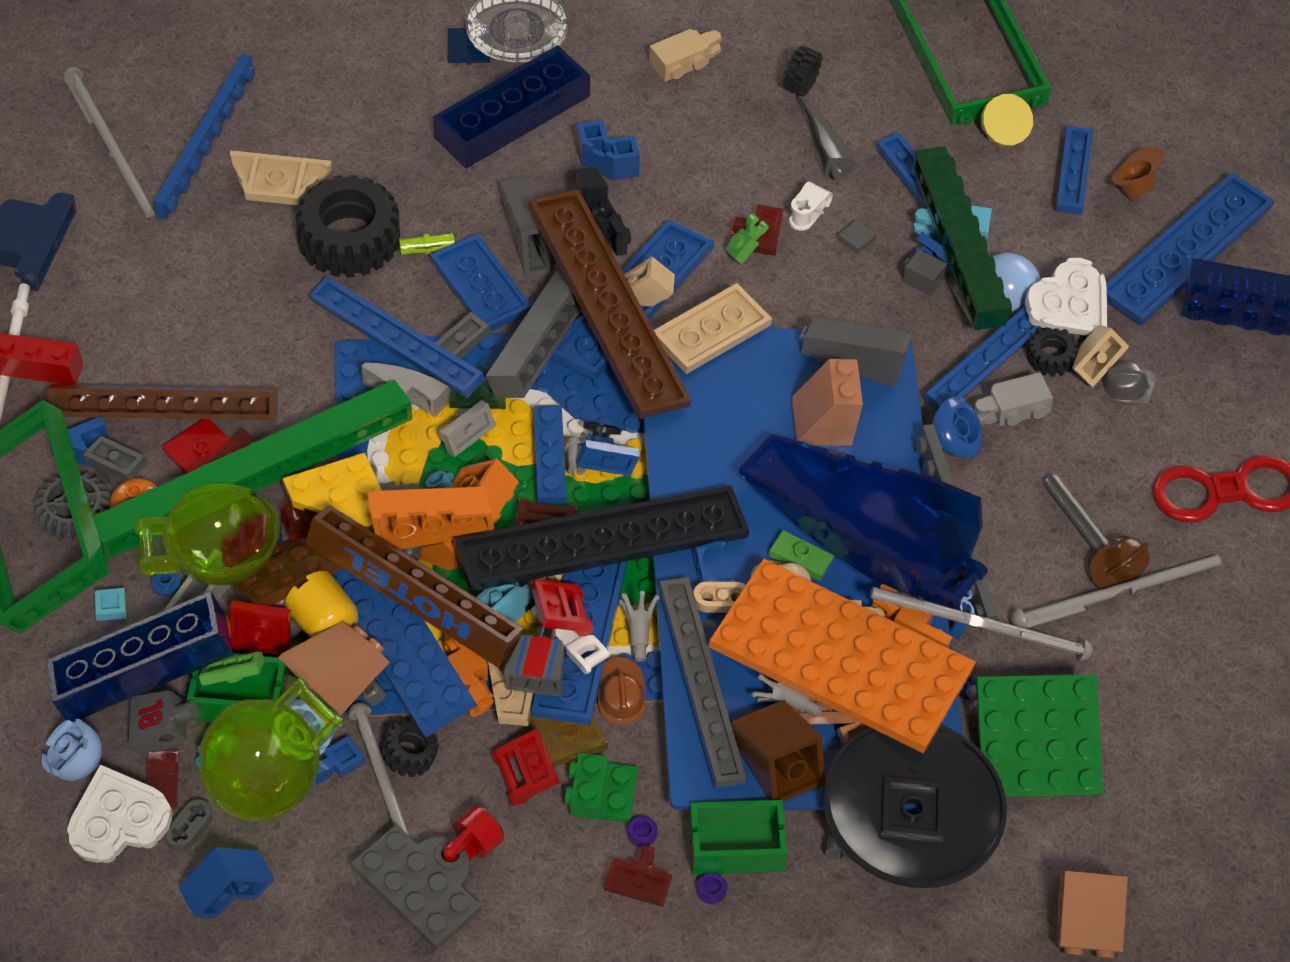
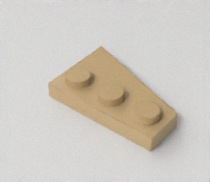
(511, 705)

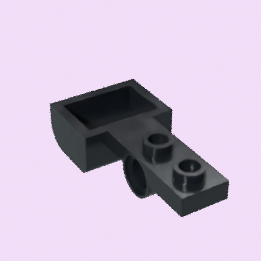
(595, 193)

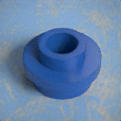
(166, 589)

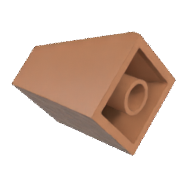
(829, 405)
(337, 664)
(1091, 913)

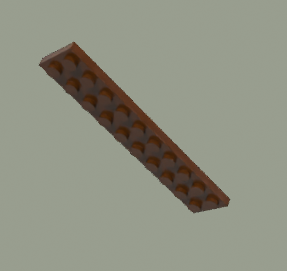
(609, 304)

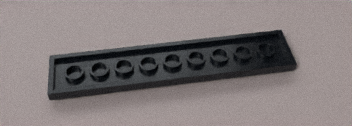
(600, 538)

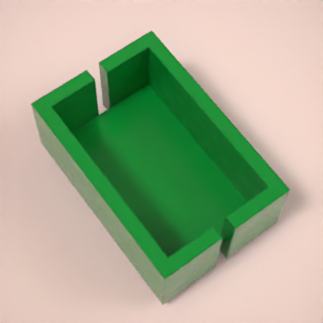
(216, 697)
(738, 837)

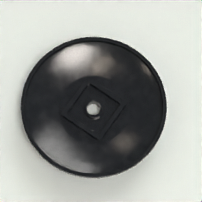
(951, 785)

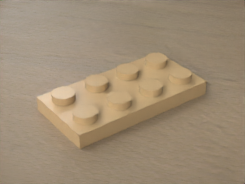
(712, 328)

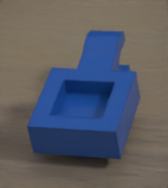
(340, 758)

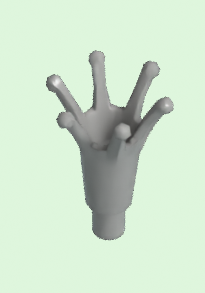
(639, 624)
(792, 697)

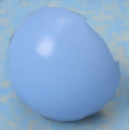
(1017, 277)

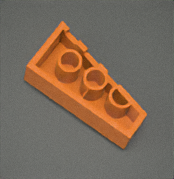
(429, 515)

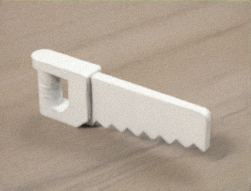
(577, 645)

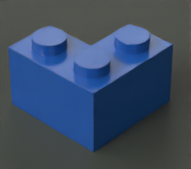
(222, 878)

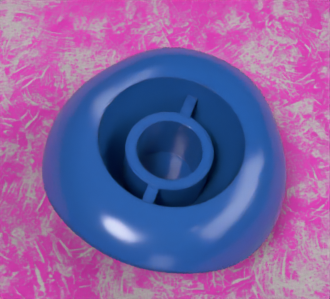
(958, 428)

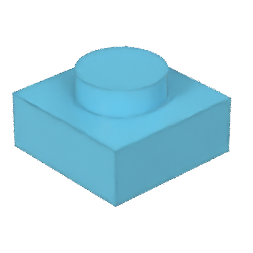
(110, 604)

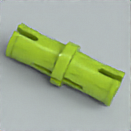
(425, 244)

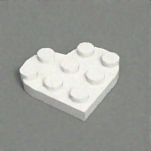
(1069, 299)
(117, 814)

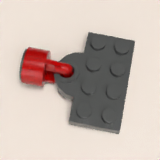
(428, 878)

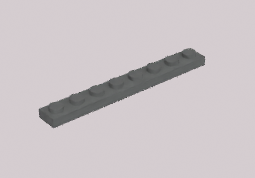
(936, 466)
(702, 683)

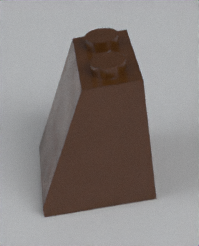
(780, 751)

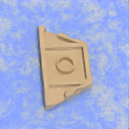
(276, 176)

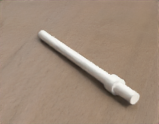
(18, 310)

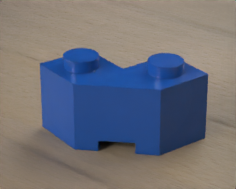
(612, 157)

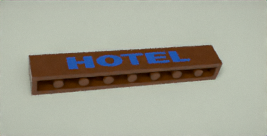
(164, 402)
(414, 586)

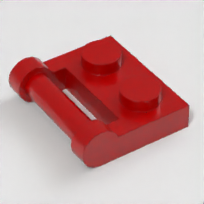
(553, 606)
(533, 762)

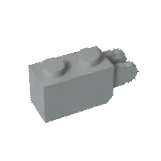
(1015, 401)

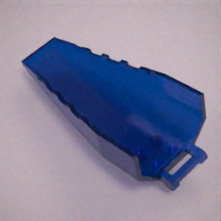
(880, 521)

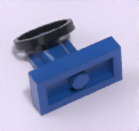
(602, 455)

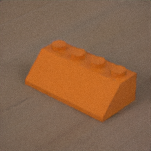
(500, 489)

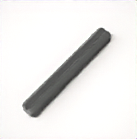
(1075, 512)

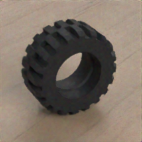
(348, 251)

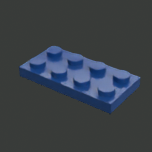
(480, 282)

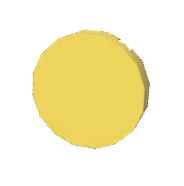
(1007, 120)

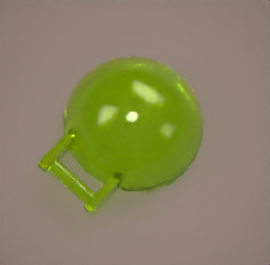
(196, 533)
(264, 754)

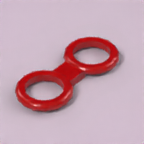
(1221, 489)

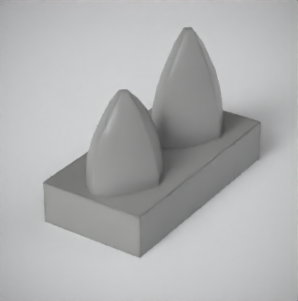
(467, 428)

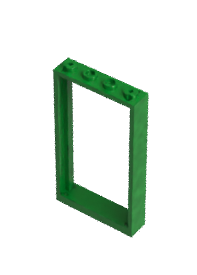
(972, 110)
(84, 572)

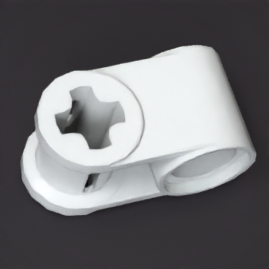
(808, 206)

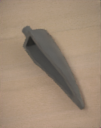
(828, 147)

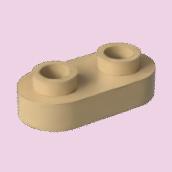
(719, 594)

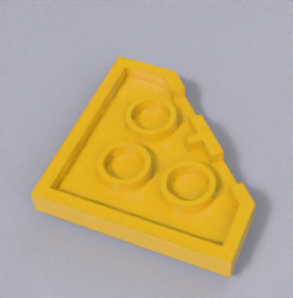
(336, 484)

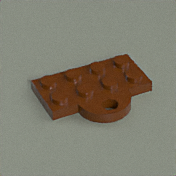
(282, 572)

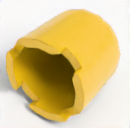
(321, 604)

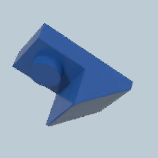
(84, 436)

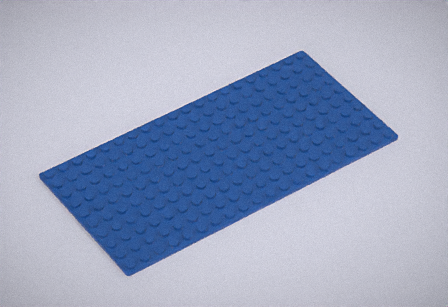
(699, 448)

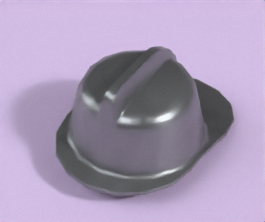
(1128, 383)

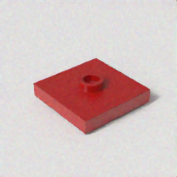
(195, 445)
(260, 628)

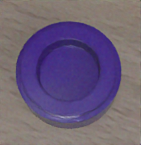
(642, 831)
(711, 888)

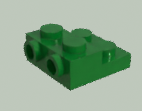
(601, 789)

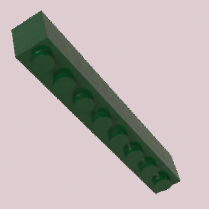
(961, 238)

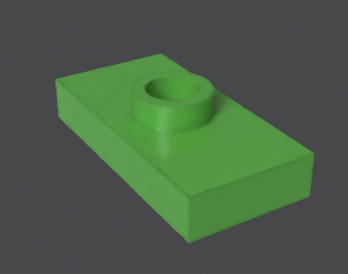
(795, 550)
(232, 669)

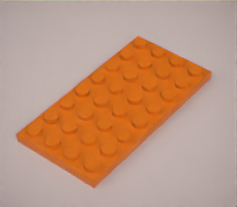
(843, 655)

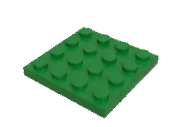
(1042, 733)

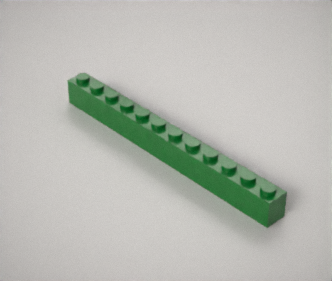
(264, 460)

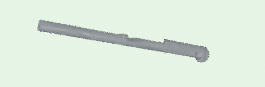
(73, 79)
(1076, 605)
(1083, 649)
(359, 712)

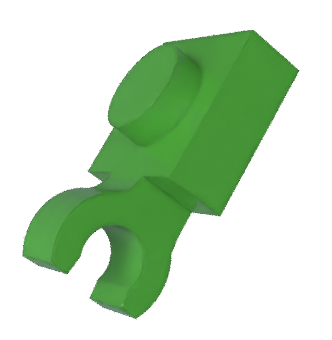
(745, 242)

